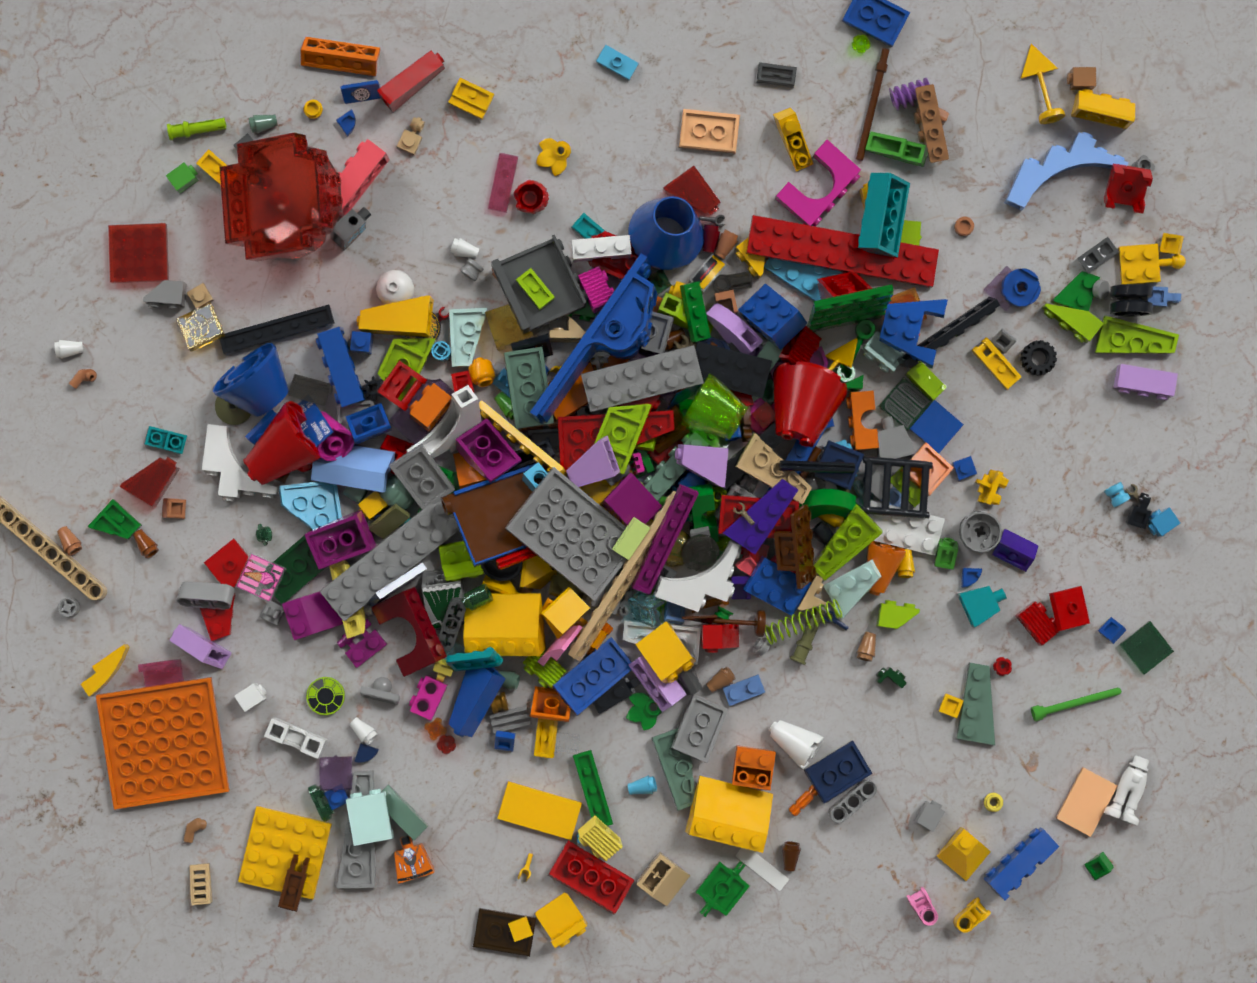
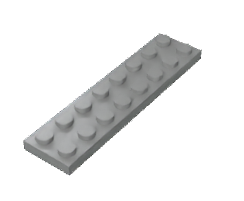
(389, 559)

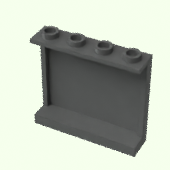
(554, 271)

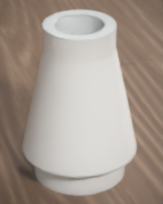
(463, 249)
(67, 348)
(363, 731)

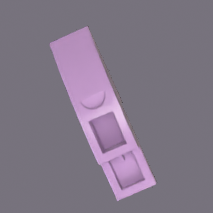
(734, 330)

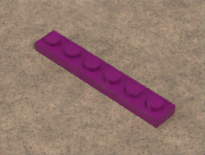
(664, 539)

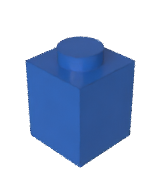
(361, 342)

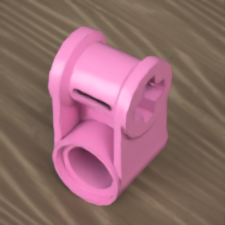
(922, 905)

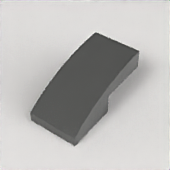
(1098, 255)

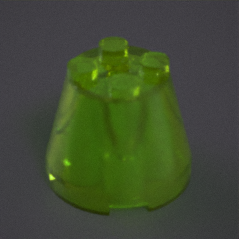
(714, 409)

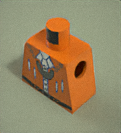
(412, 861)

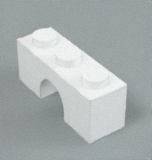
(603, 247)
(297, 737)

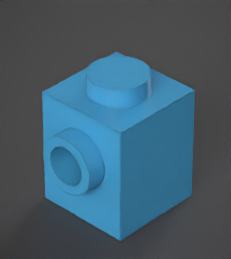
(1162, 521)

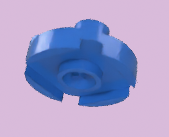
(1022, 298)

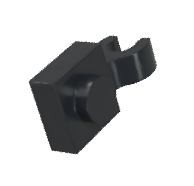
(1139, 514)

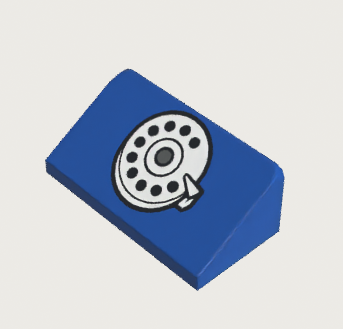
(360, 91)

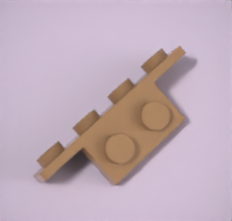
(930, 123)

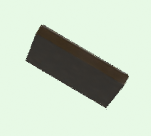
(494, 932)

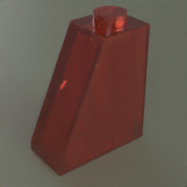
(695, 191)
(152, 481)

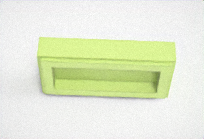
(631, 538)

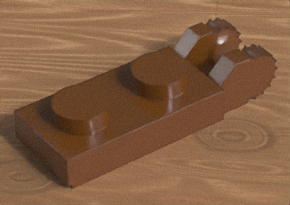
(293, 885)

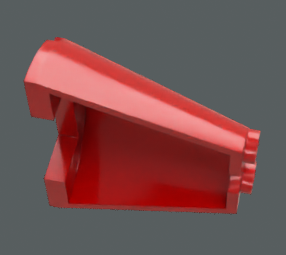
(805, 400)
(281, 446)

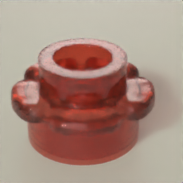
(451, 744)

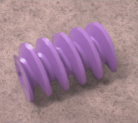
(906, 94)

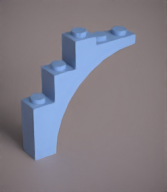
(1057, 160)

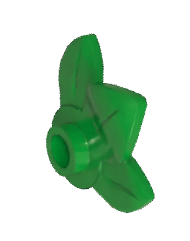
(641, 710)

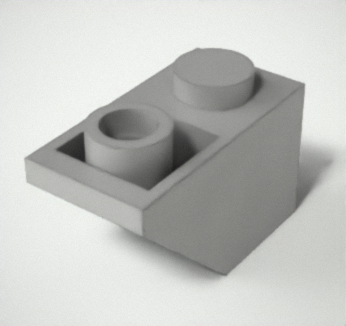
(167, 293)

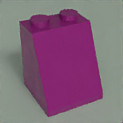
(631, 500)

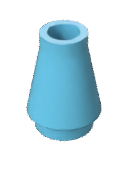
(645, 785)

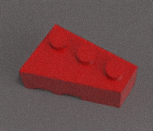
(719, 637)

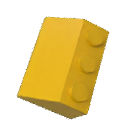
(1103, 109)

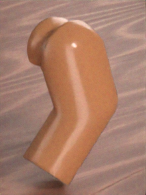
(83, 375)

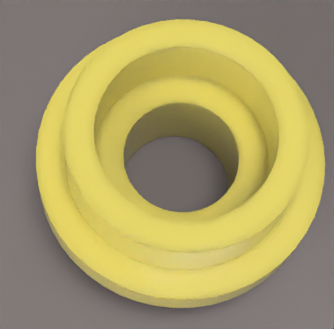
(999, 802)

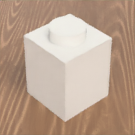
(251, 696)

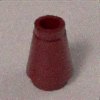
(710, 235)

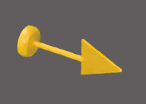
(1036, 65)
(843, 354)

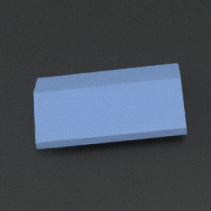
(360, 469)

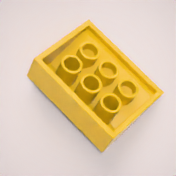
(507, 624)
(730, 814)

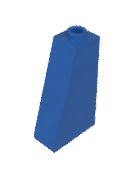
(474, 699)

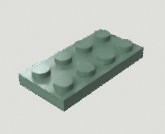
(526, 384)

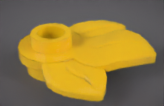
(551, 156)

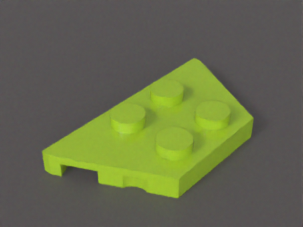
(411, 352)
(623, 429)

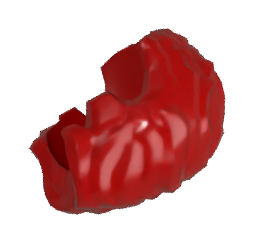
(531, 197)

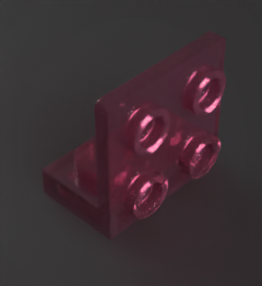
(162, 672)

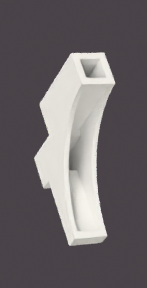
(459, 418)
(221, 459)
(713, 582)

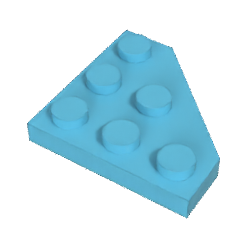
(312, 502)

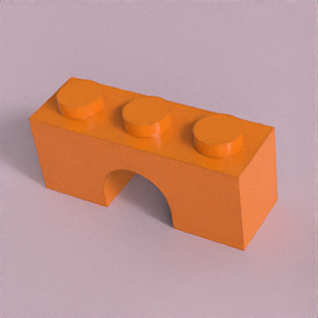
(862, 437)

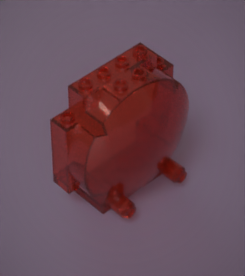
(279, 198)

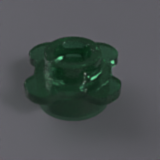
(263, 534)

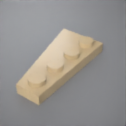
(763, 464)

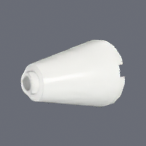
(796, 742)

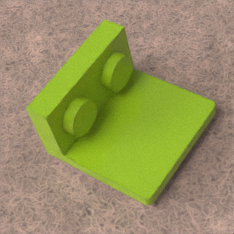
(457, 562)

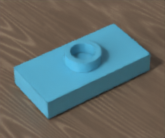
(617, 62)

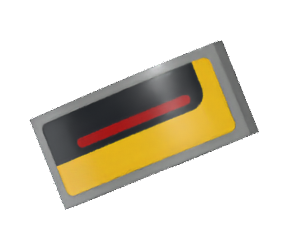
(708, 271)

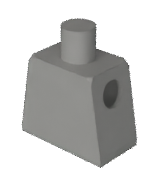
(894, 441)

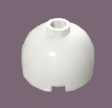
(394, 287)

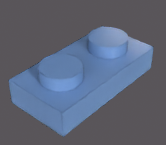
(743, 690)

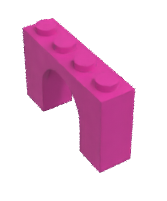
(843, 173)

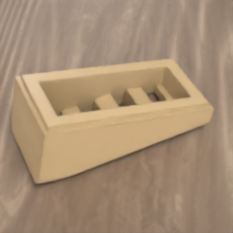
(193, 884)

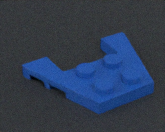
(903, 326)

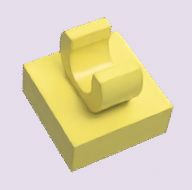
(443, 670)

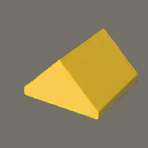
(564, 612)

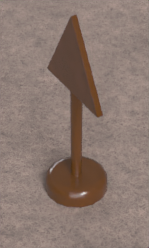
(759, 622)

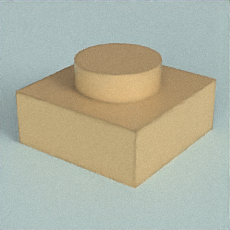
(200, 296)

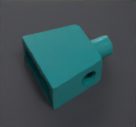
(981, 603)

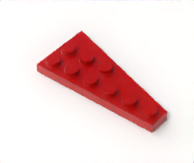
(579, 433)

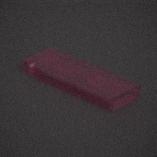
(503, 182)

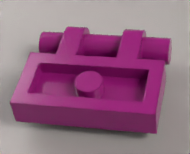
(365, 648)

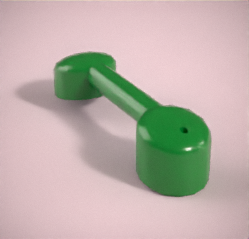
(863, 330)

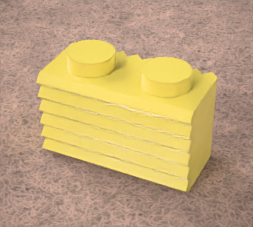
(599, 838)

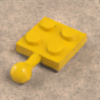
(1142, 264)

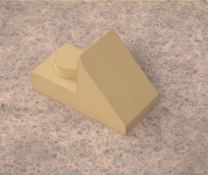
(571, 335)
(809, 599)

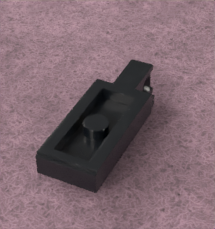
(618, 692)

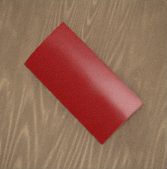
(591, 877)

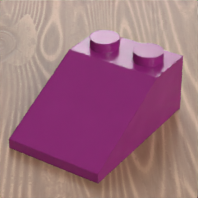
(487, 451)
(340, 539)
(310, 615)

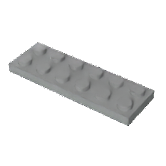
(642, 378)

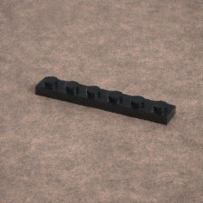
(277, 329)
(953, 329)

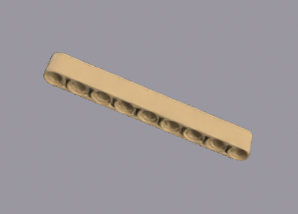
(45, 548)

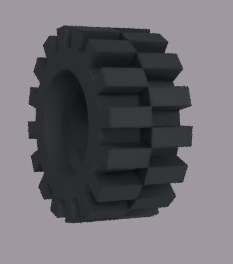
(1027, 358)

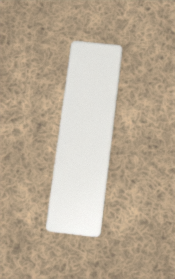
(762, 868)

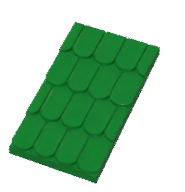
(847, 301)

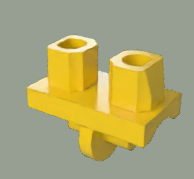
(989, 486)

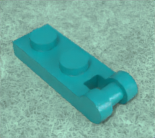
(474, 660)

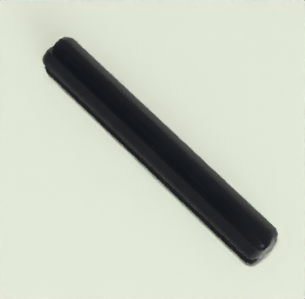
(814, 466)

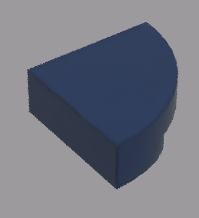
(365, 753)

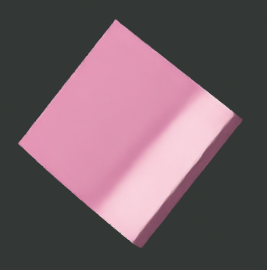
(559, 645)

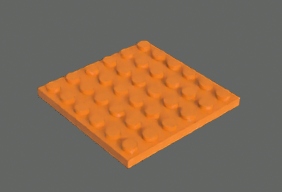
(162, 743)

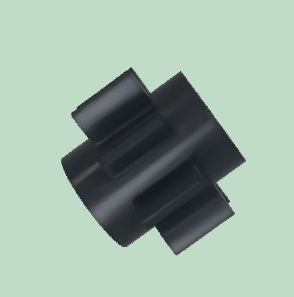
(368, 389)

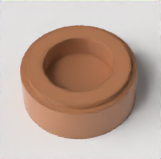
(964, 226)

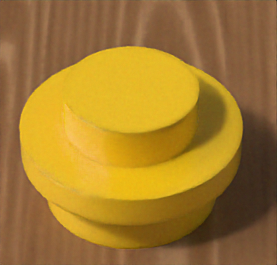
(313, 109)

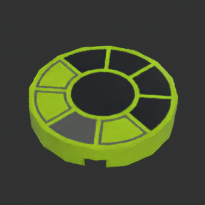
(325, 695)

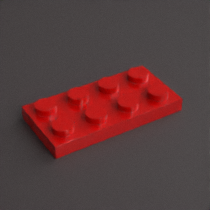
(728, 516)

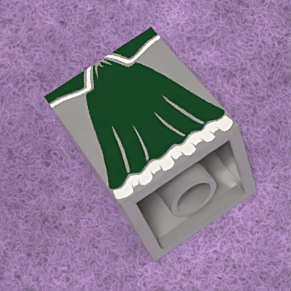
(437, 596)

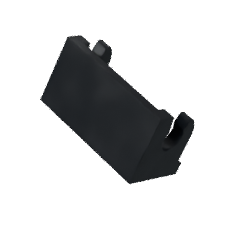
(543, 434)

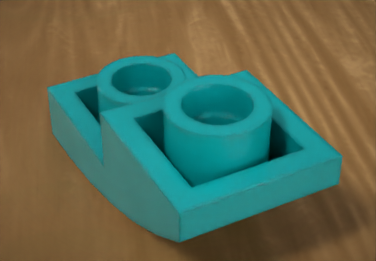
(165, 439)

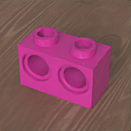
(432, 699)

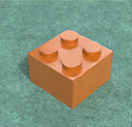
(430, 407)

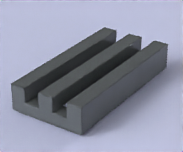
(779, 75)

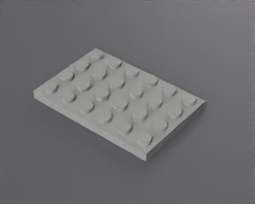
(570, 533)

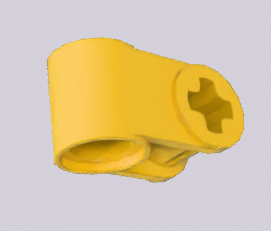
(972, 915)

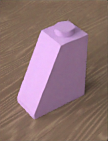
(704, 461)
(594, 465)
(200, 646)

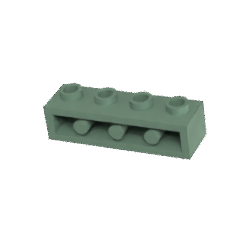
(670, 471)

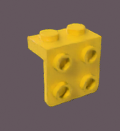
(561, 920)

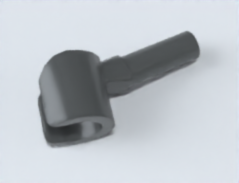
(712, 219)

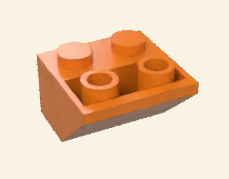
(753, 767)

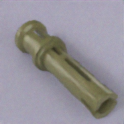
(804, 645)

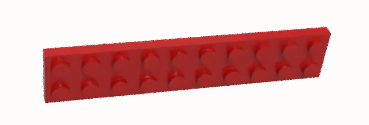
(838, 251)

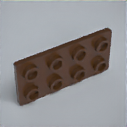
(795, 549)

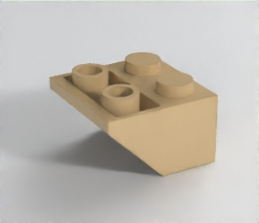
(662, 879)

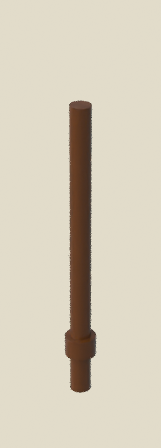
(881, 68)

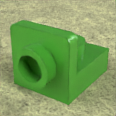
(946, 553)

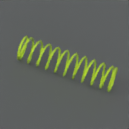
(798, 618)

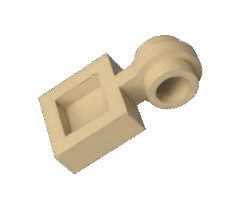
(410, 140)

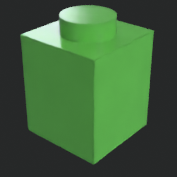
(182, 177)

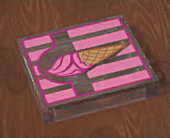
(260, 577)

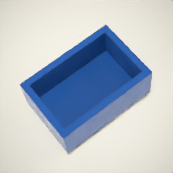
(773, 316)

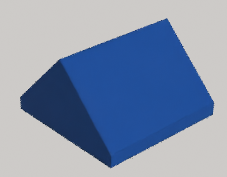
(368, 423)

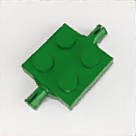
(722, 888)

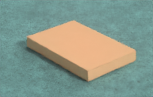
(709, 131)
(1086, 801)

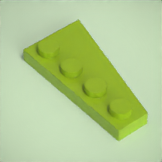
(1130, 337)
(850, 539)

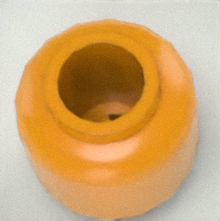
(482, 372)

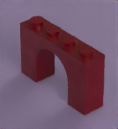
(428, 646)

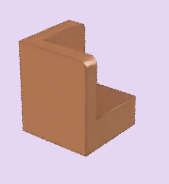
(727, 300)

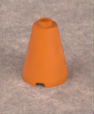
(887, 560)

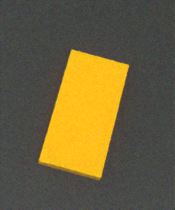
(539, 810)

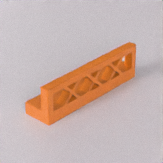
(339, 58)

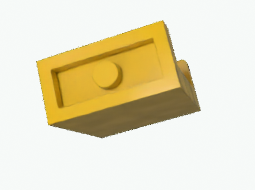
(666, 653)

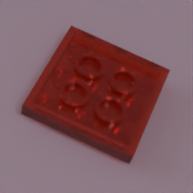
(138, 253)

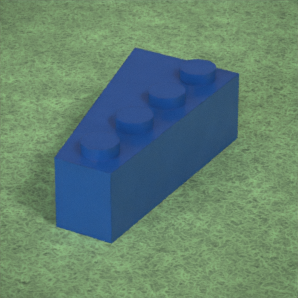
(340, 366)
(1021, 862)

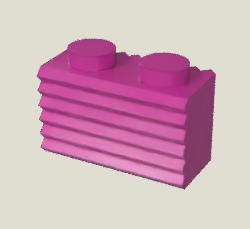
(596, 287)

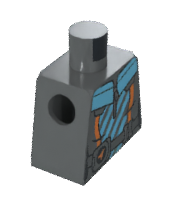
(345, 233)

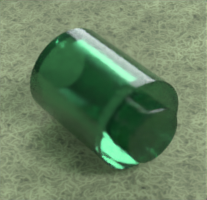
(477, 597)

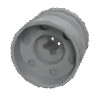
(991, 529)

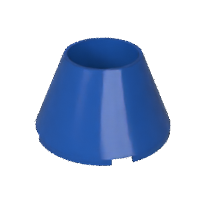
(662, 248)
(255, 383)

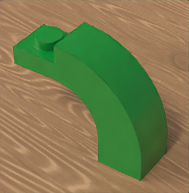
(830, 502)

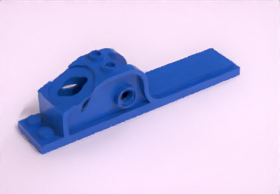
(621, 315)

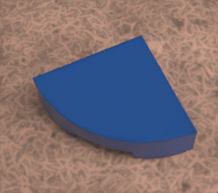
(347, 122)
(970, 576)

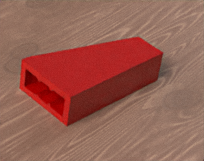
(411, 80)

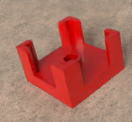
(1128, 187)

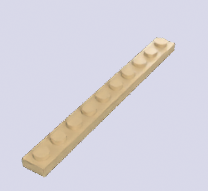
(618, 589)

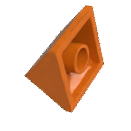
(549, 705)

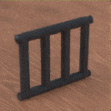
(907, 465)

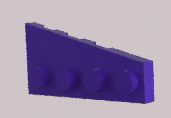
(764, 514)

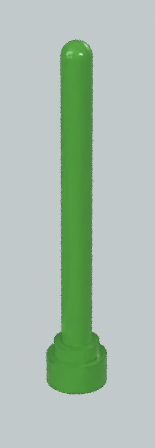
(1039, 712)

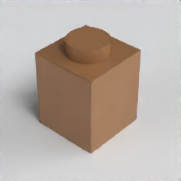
(1082, 78)

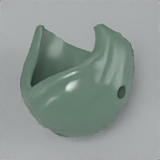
(396, 494)

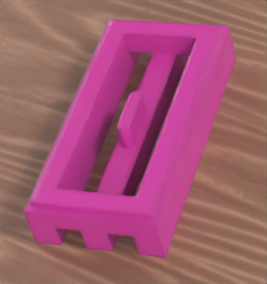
(637, 463)

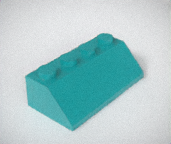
(884, 214)

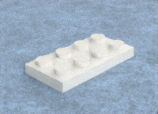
(908, 532)

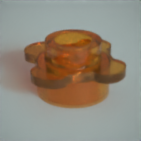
(436, 723)

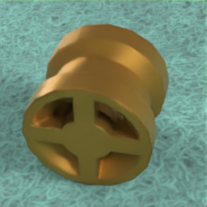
(499, 703)

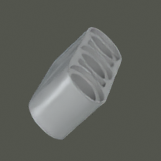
(205, 595)
(862, 798)

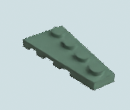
(977, 711)
(676, 768)

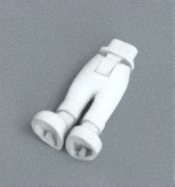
(1132, 780)

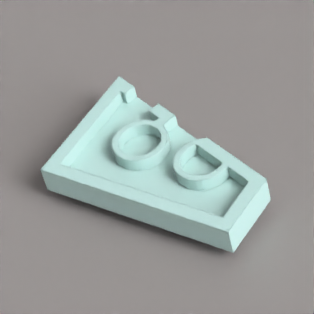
(465, 334)
(852, 586)

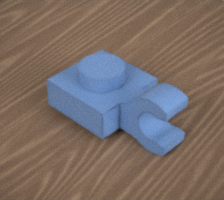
(1161, 297)

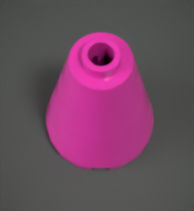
(336, 444)

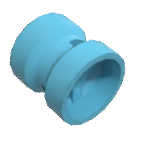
(443, 353)
(1118, 499)

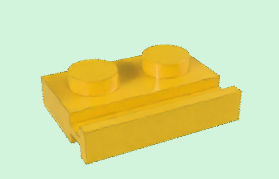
(471, 98)

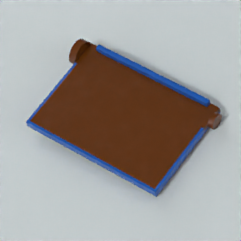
(484, 513)

